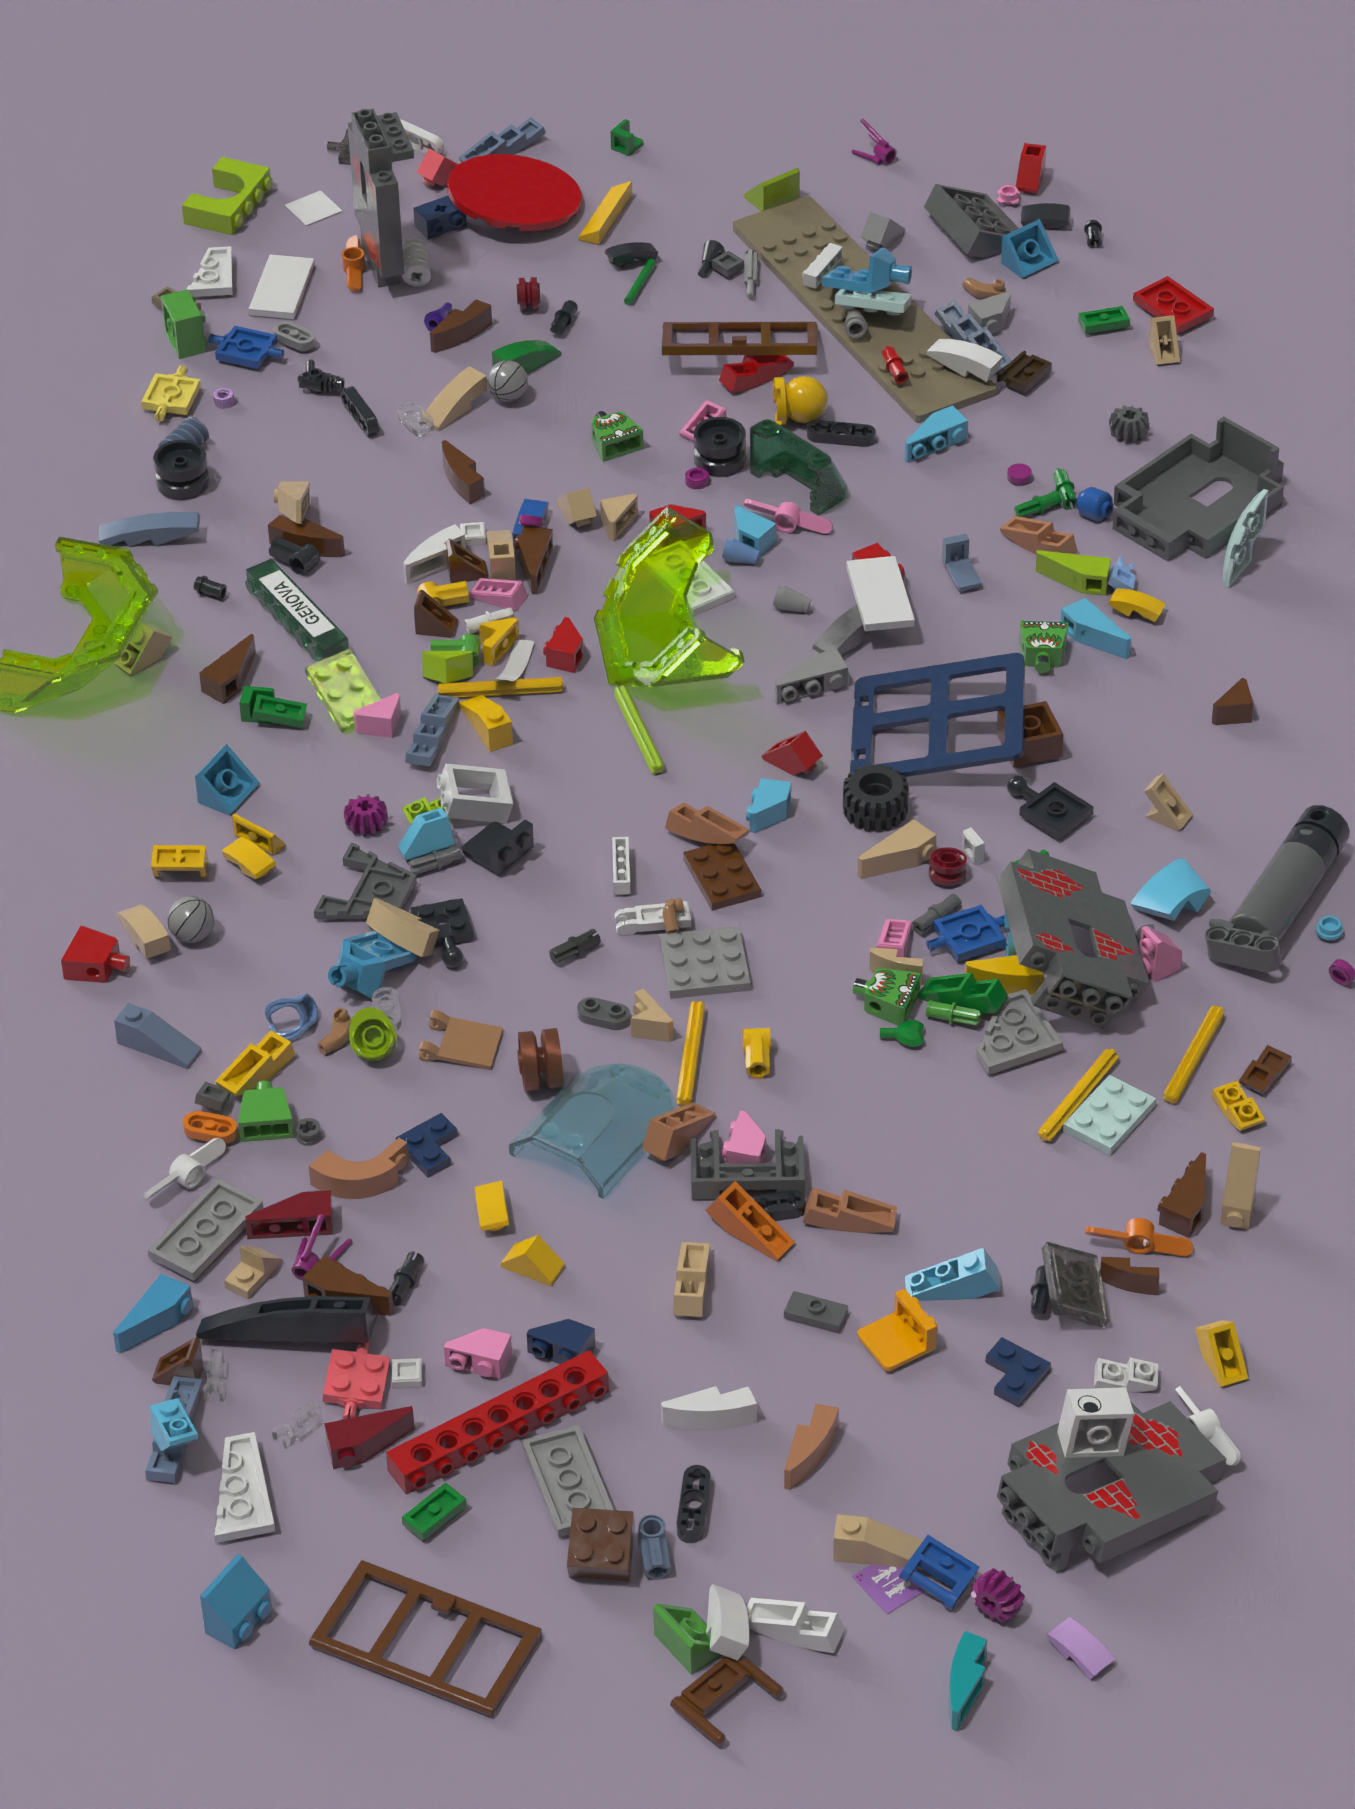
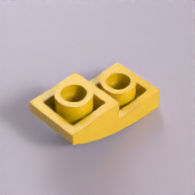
(1128, 600)
(249, 857)
(1236, 1106)
(492, 1206)

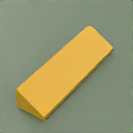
(606, 213)

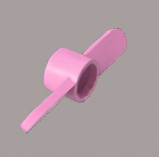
(796, 516)

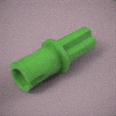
(953, 1013)

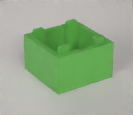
(183, 324)

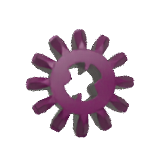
(365, 815)
(997, 1595)

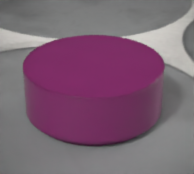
(1019, 474)
(697, 478)
(529, 520)
(1342, 972)

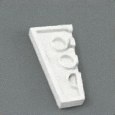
(243, 1498)

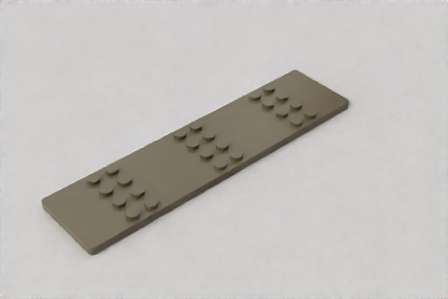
(790, 240)

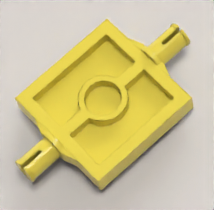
(171, 393)

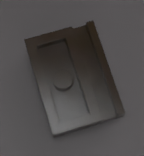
(1024, 372)

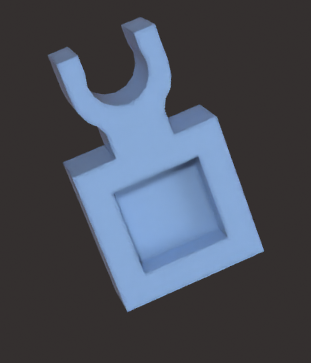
(1121, 576)

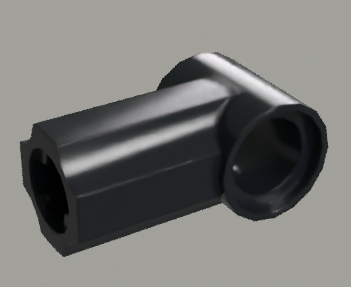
(298, 557)

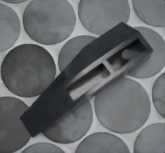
(296, 1320)

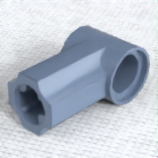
(653, 1547)

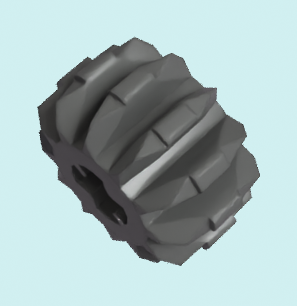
(1129, 424)

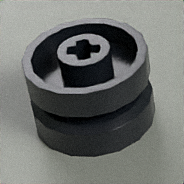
(720, 446)
(181, 469)

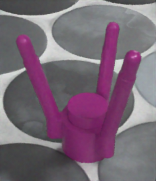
(882, 150)
(306, 1259)

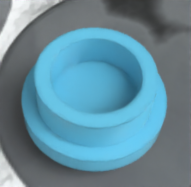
(1329, 928)

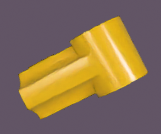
(447, 594)
(757, 1049)

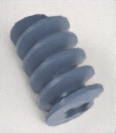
(191, 430)

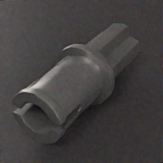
(435, 860)

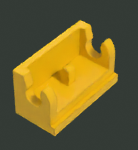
(179, 858)

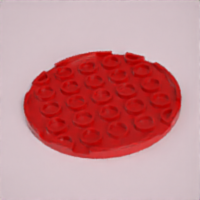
(514, 192)

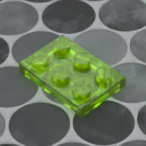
(342, 687)

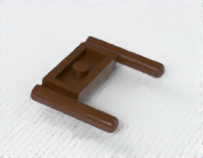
(717, 1686)

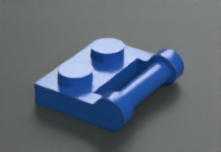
(942, 1564)

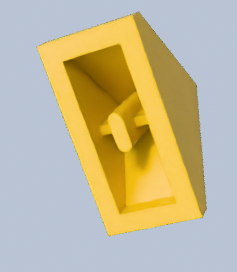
(534, 1260)

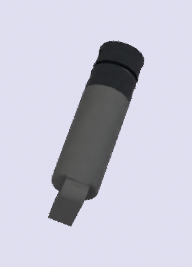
(1279, 893)

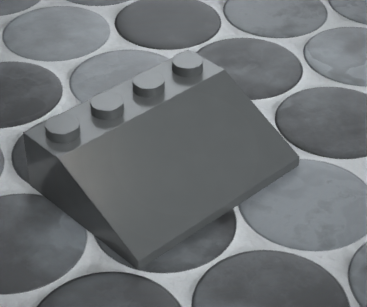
(969, 219)

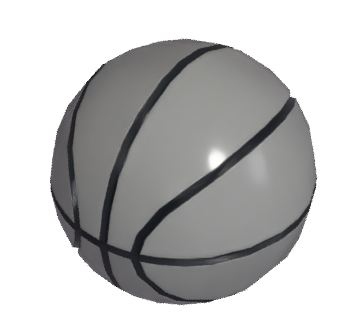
(507, 381)
(190, 919)

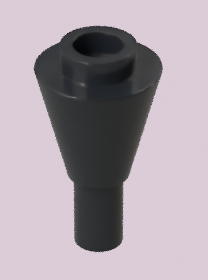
(710, 251)

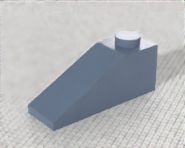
(152, 1035)

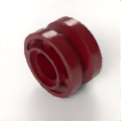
(528, 293)
(947, 866)

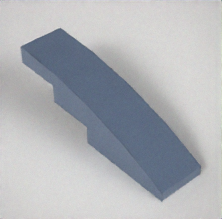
(508, 141)
(966, 328)
(154, 527)
(432, 730)
(166, 1464)

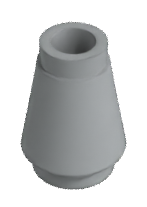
(855, 324)
(791, 600)

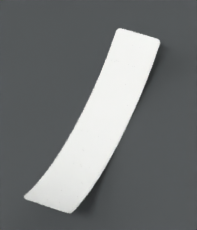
(517, 661)

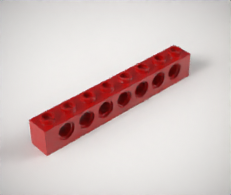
(497, 1422)

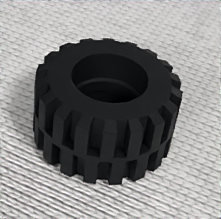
(875, 797)

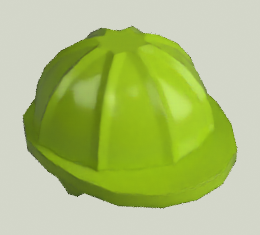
(372, 1034)

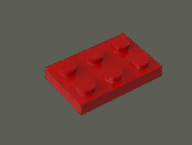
(1169, 299)

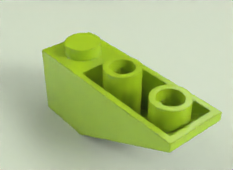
(1075, 571)

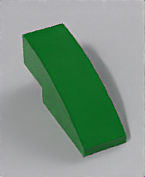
(528, 353)
(965, 991)

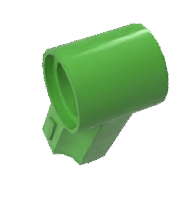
(467, 642)

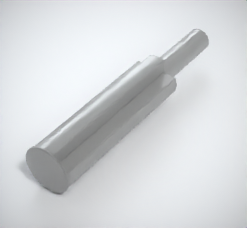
(750, 271)

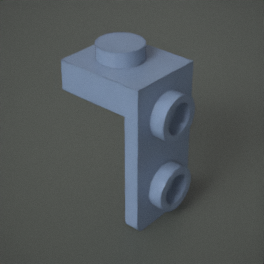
(956, 561)

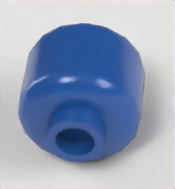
(1095, 504)

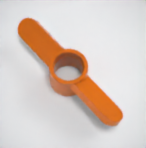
(353, 263)
(1141, 1239)

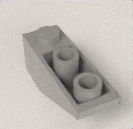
(813, 676)

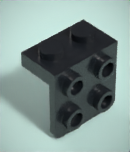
(499, 846)

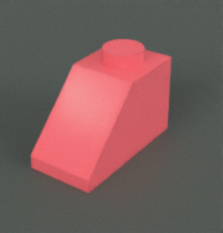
(436, 168)

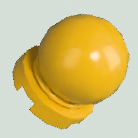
(801, 399)

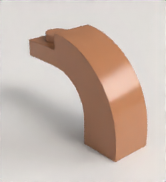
(359, 1179)

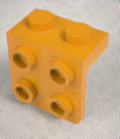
(900, 1335)

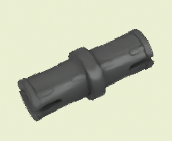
(946, 907)

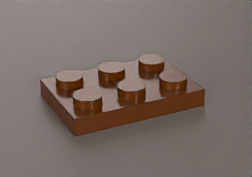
(722, 875)

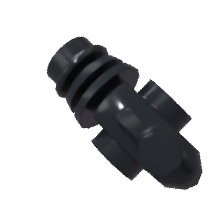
(317, 381)

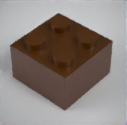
(1041, 734)
(601, 1544)

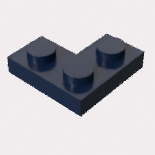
(425, 1144)
(1021, 1369)

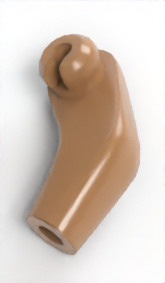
(983, 290)
(338, 1034)

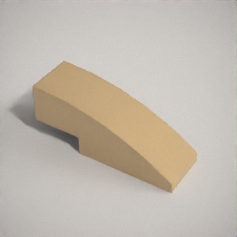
(457, 397)
(402, 928)
(145, 930)
(691, 1279)

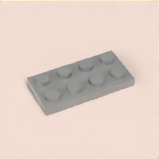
(204, 1229)
(565, 1475)

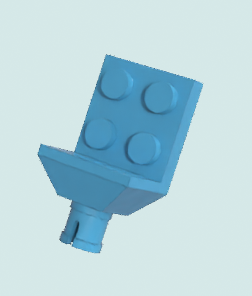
(881, 274)
(365, 961)

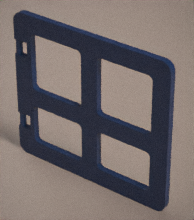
(939, 713)

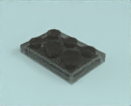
(1075, 1284)

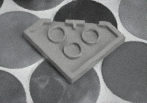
(1016, 1035)

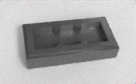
(816, 1311)

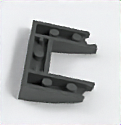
(710, 1177)

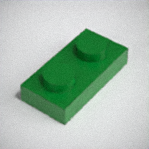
(1104, 319)
(279, 711)
(434, 1511)

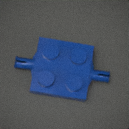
(246, 347)
(968, 933)

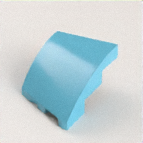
(1171, 890)

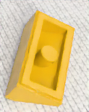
(261, 837)

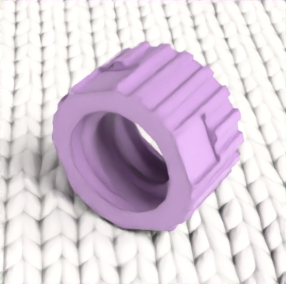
(224, 398)

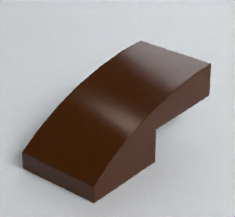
(1266, 1070)
(1119, 1274)

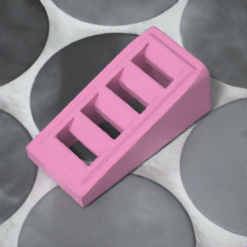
(707, 409)
(507, 595)
(896, 940)

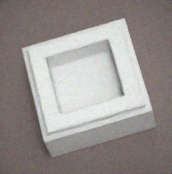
(474, 533)
(973, 846)
(406, 1373)

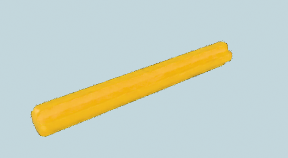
(500, 687)
(690, 1053)
(1193, 1054)
(1078, 1094)

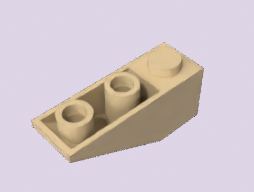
(501, 555)

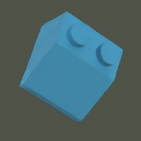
(235, 1603)

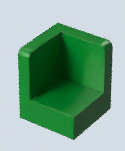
(624, 141)
(248, 700)

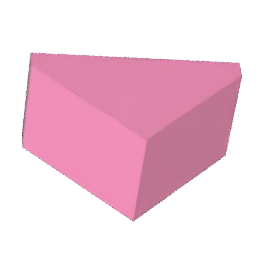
(379, 717)

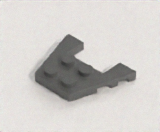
(378, 881)

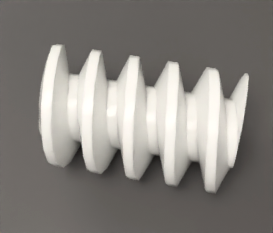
(416, 262)

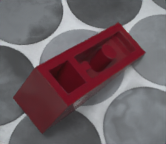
(292, 1217)
(362, 1437)

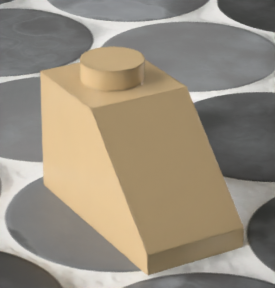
(577, 507)

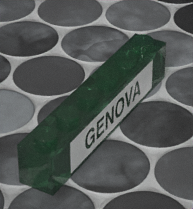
(295, 610)

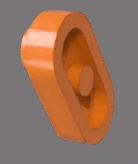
(208, 1126)

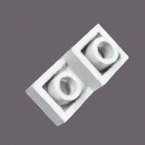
(1135, 1375)

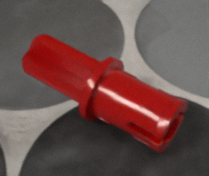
(895, 365)

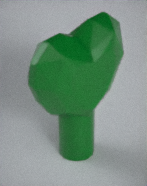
(906, 1033)

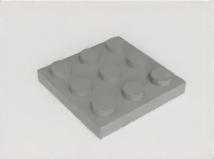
(704, 962)

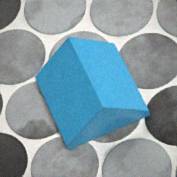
(1027, 249)
(224, 782)

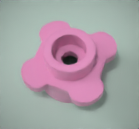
(1008, 195)

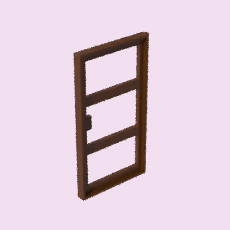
(739, 343)
(443, 1603)

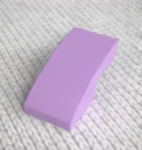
(1082, 1646)

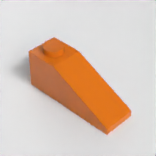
(749, 1222)

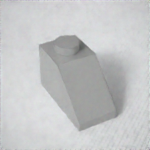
(881, 231)
(991, 311)

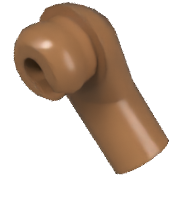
(669, 914)

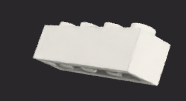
(822, 265)
(621, 865)

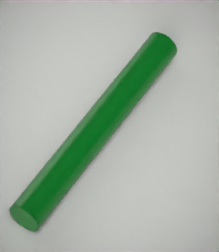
(641, 279)

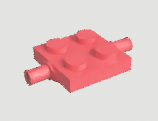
(356, 1379)

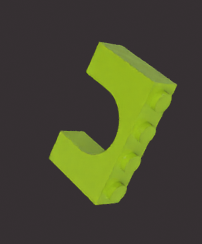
(228, 214)

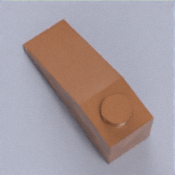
(673, 1130)

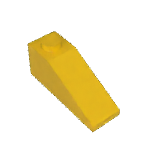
(488, 721)

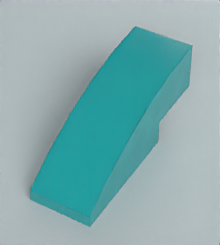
(966, 1676)

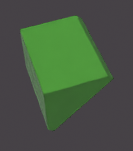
(684, 1636)

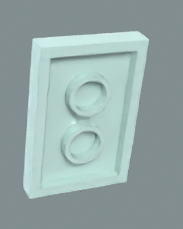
(888, 301)
(1109, 1115)

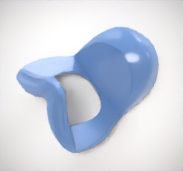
(306, 1009)

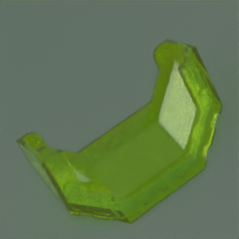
(114, 596)
(646, 614)

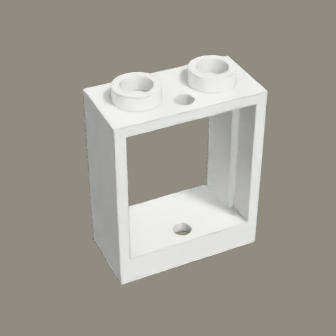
(475, 807)

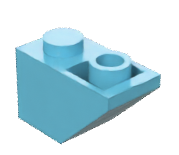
(754, 529)
(770, 804)
(427, 833)
(171, 1425)

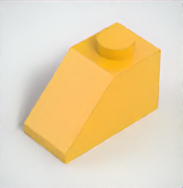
(1222, 1351)

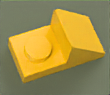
(498, 638)

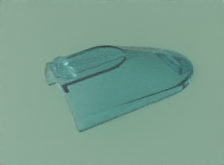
(599, 1121)

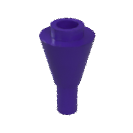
(435, 317)

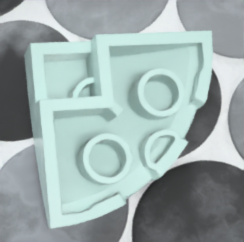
(1242, 539)

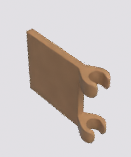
(463, 1041)

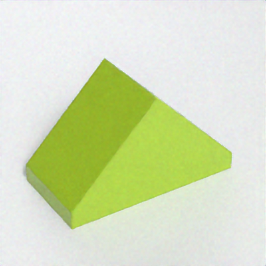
(447, 665)

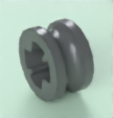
(303, 1127)

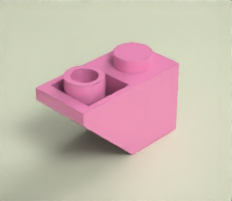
(1159, 954)
(746, 1141)
(480, 1352)

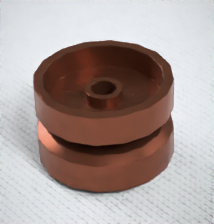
(538, 1060)

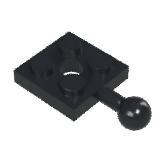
(1054, 798)
(455, 930)

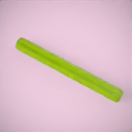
(639, 730)

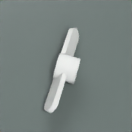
(190, 1169)
(1209, 1425)

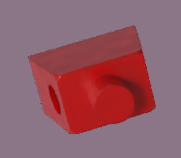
(92, 957)

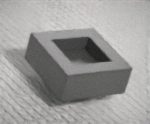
(728, 263)
(212, 1096)

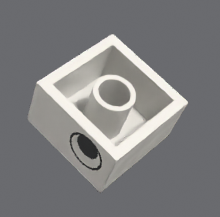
(1095, 1422)

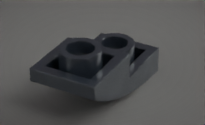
(1051, 214)
(627, 252)

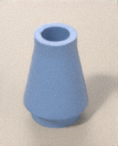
(739, 552)

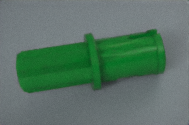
(1065, 488)
(1038, 504)

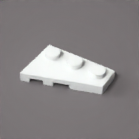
(214, 274)

